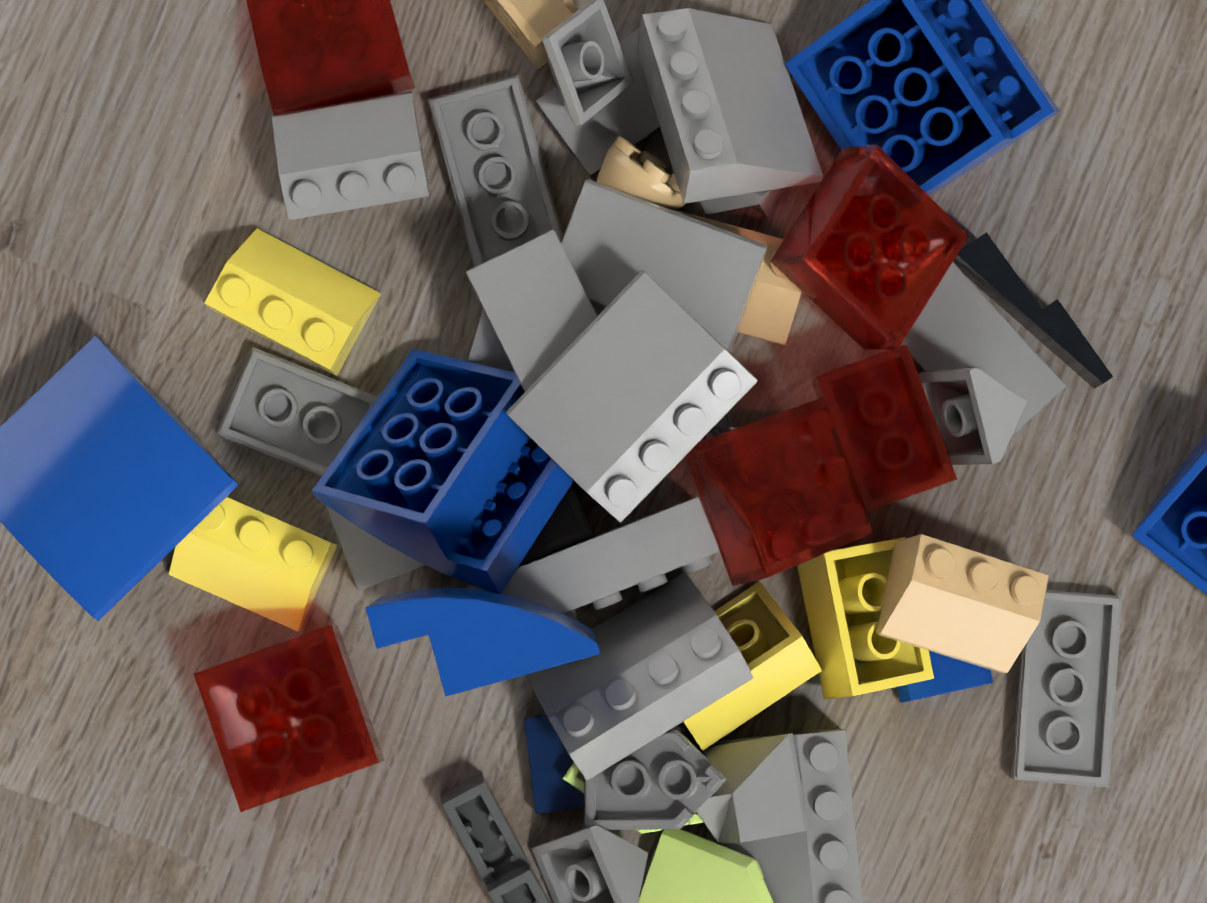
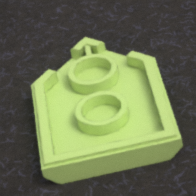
(701, 871)

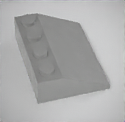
(724, 104)
(693, 261)
(631, 396)
(652, 672)
(822, 861)

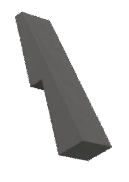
(492, 843)

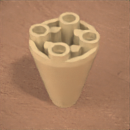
(639, 176)

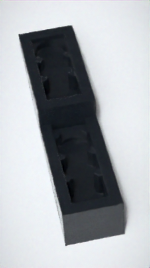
(1052, 326)

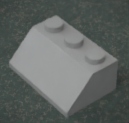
(350, 155)

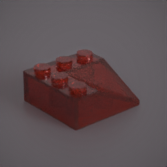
(328, 51)
(870, 248)
(778, 492)
(288, 717)

